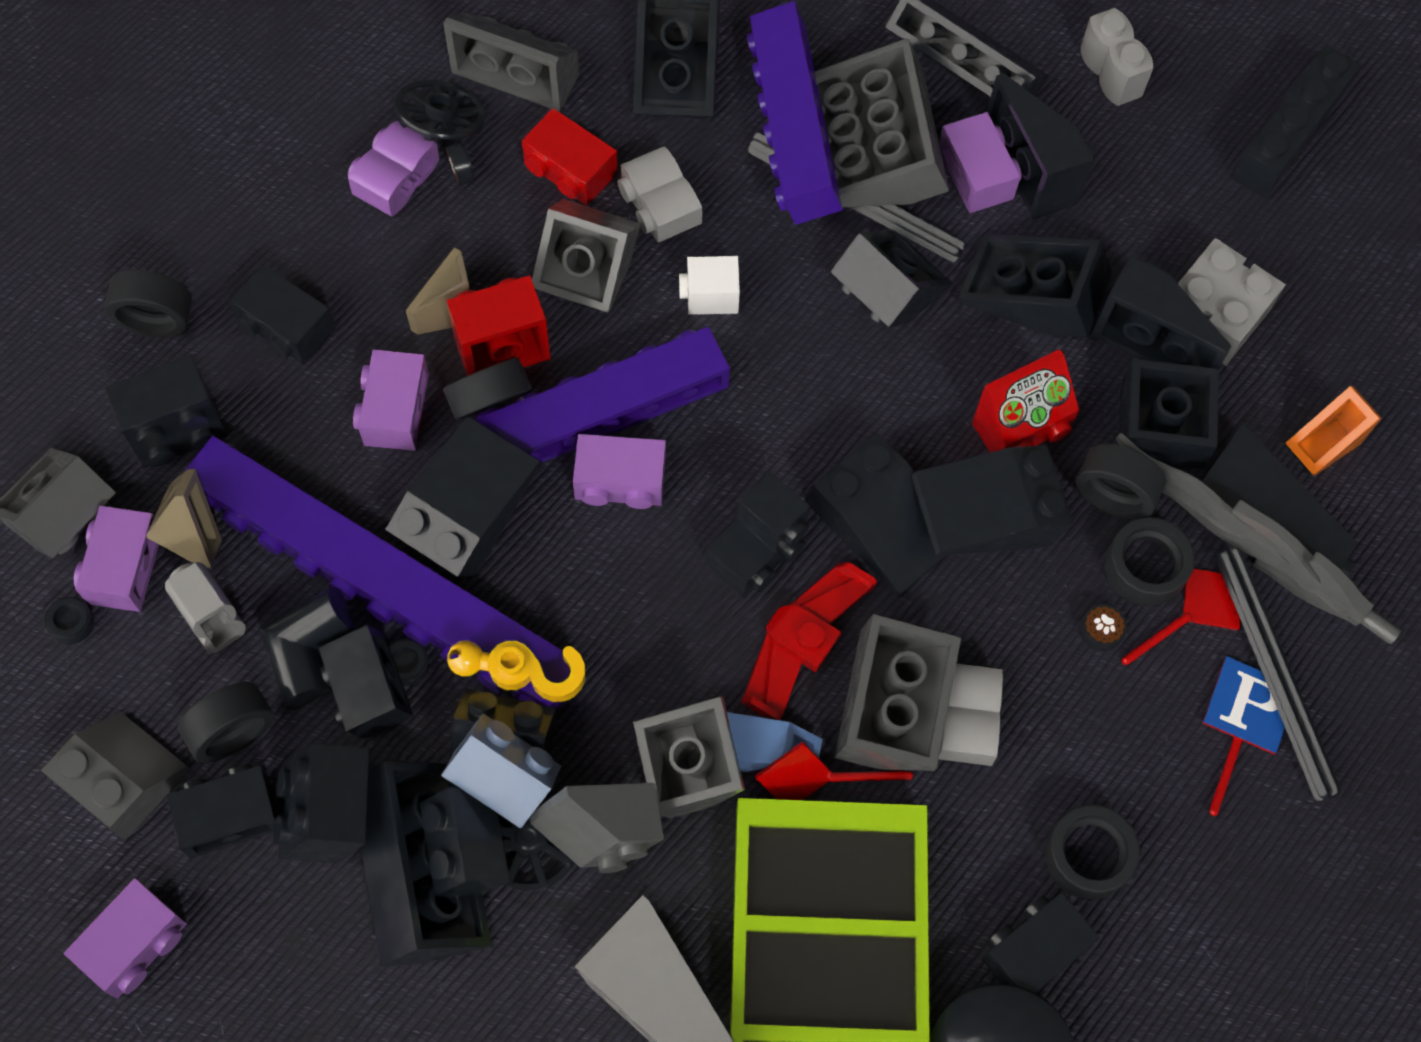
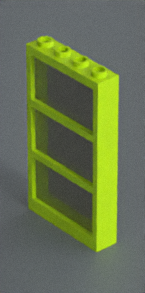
(830, 922)

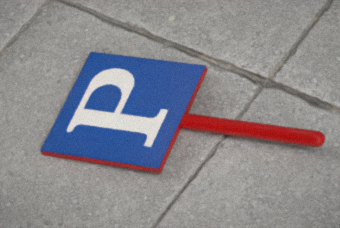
(1244, 710)

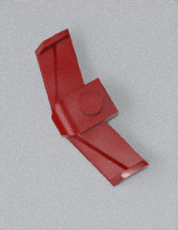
(802, 636)

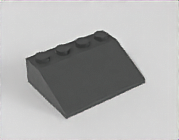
(881, 128)

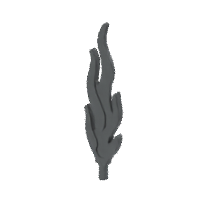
(1275, 550)

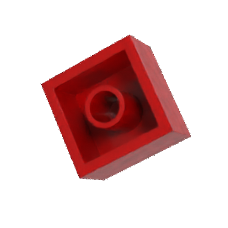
(499, 325)

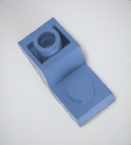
(765, 740)

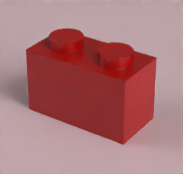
(569, 157)

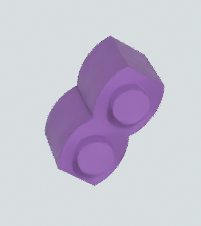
(392, 168)

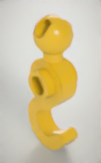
(514, 666)

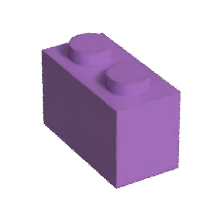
(979, 162)
(392, 400)
(619, 470)
(116, 559)
(126, 940)

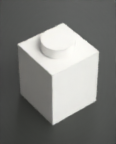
(711, 285)

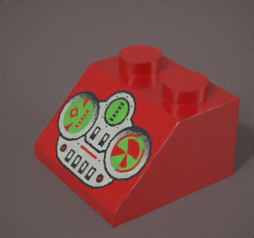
(1028, 405)

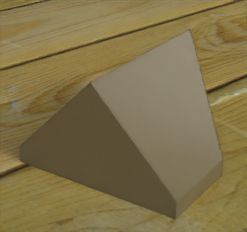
(429, 308)
(186, 521)

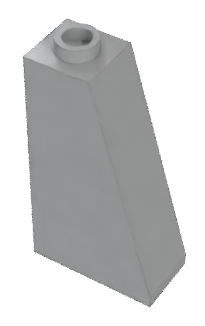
(649, 981)

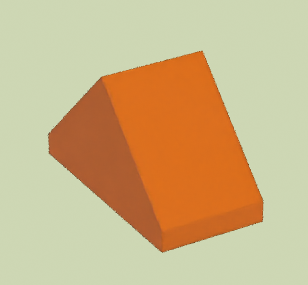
(1334, 431)

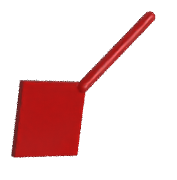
(1205, 603)
(802, 773)

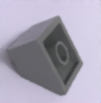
(584, 254)
(54, 502)
(690, 757)
(116, 772)
(602, 823)

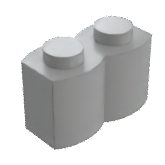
(1116, 56)
(660, 194)
(204, 606)
(973, 716)

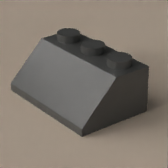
(511, 59)
(898, 696)

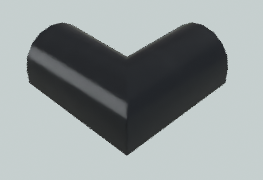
(294, 644)

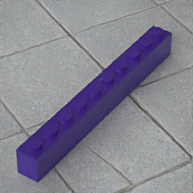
(362, 564)

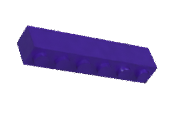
(794, 114)
(613, 396)

